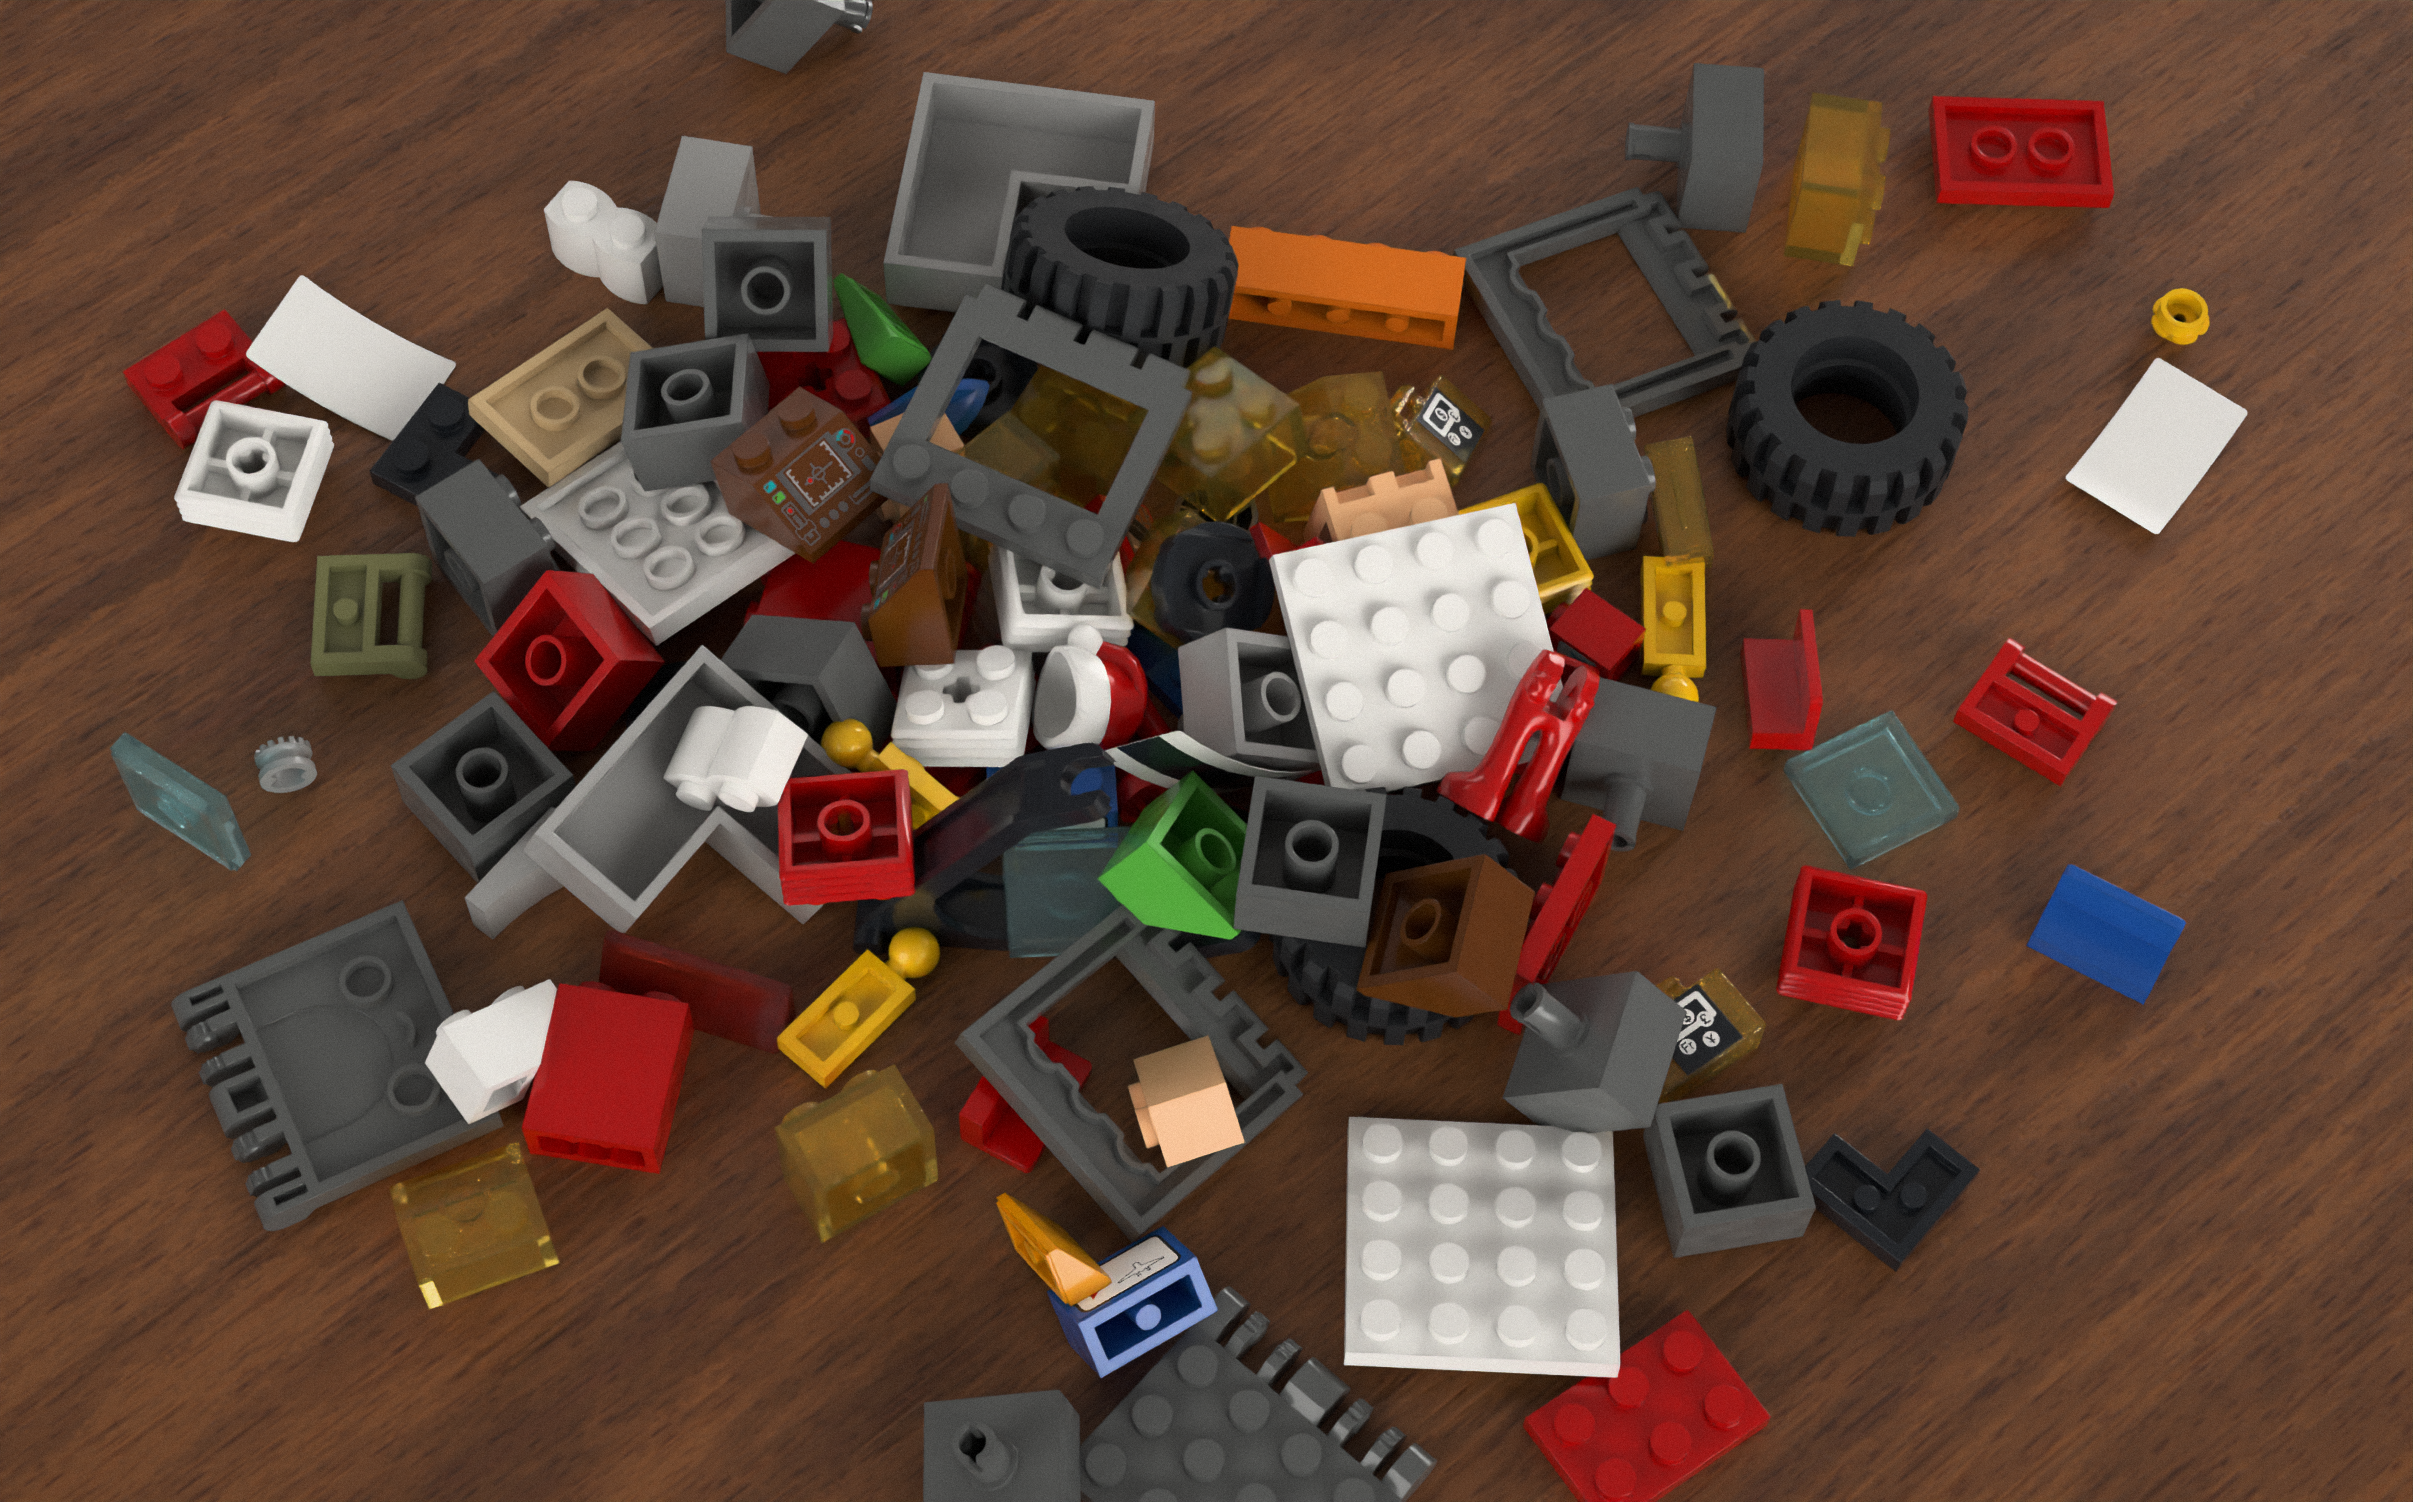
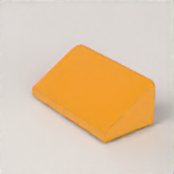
(1051, 1252)

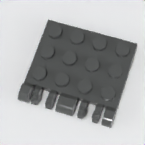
(337, 1060)
(1222, 1434)

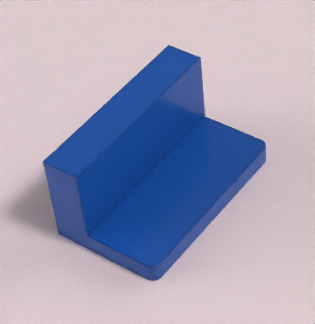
(2106, 933)

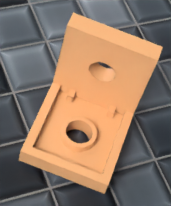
(1382, 505)

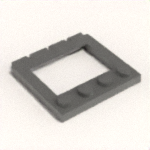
(1666, 260)
(1006, 508)
(1065, 1121)

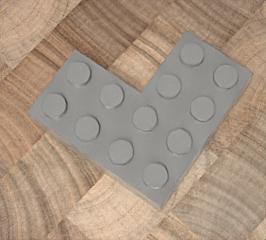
(983, 157)
(629, 833)

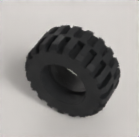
(1125, 270)
(1859, 356)
(1327, 973)

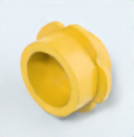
(2183, 305)

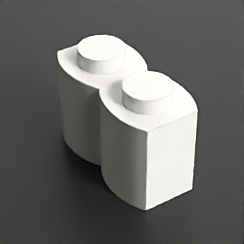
(605, 241)
(734, 758)

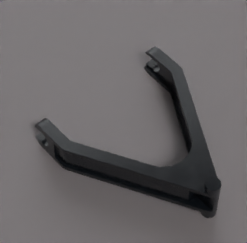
(969, 906)

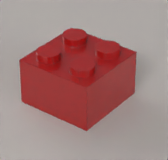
(569, 661)

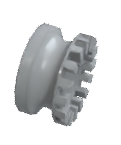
(285, 765)

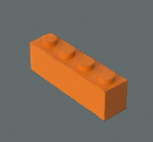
(1346, 287)

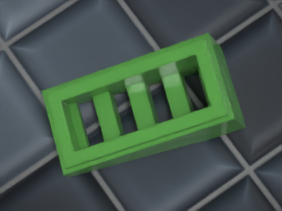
(879, 333)

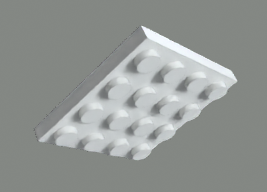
(654, 551)
(1412, 645)
(1480, 1248)

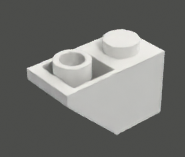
(493, 1053)

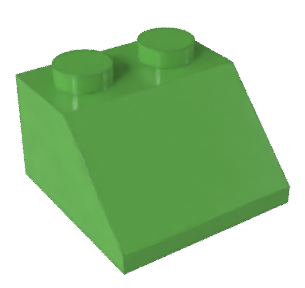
(1181, 862)

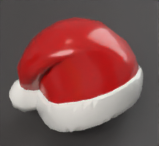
(1089, 693)

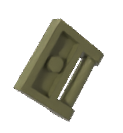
(350, 615)

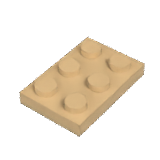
(563, 400)

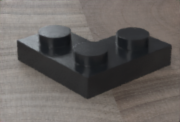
(429, 446)
(1890, 1210)

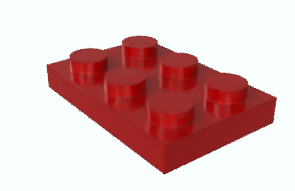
(2020, 152)
(1560, 908)
(1653, 1424)

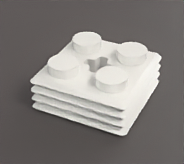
(223, 477)
(1043, 605)
(966, 710)

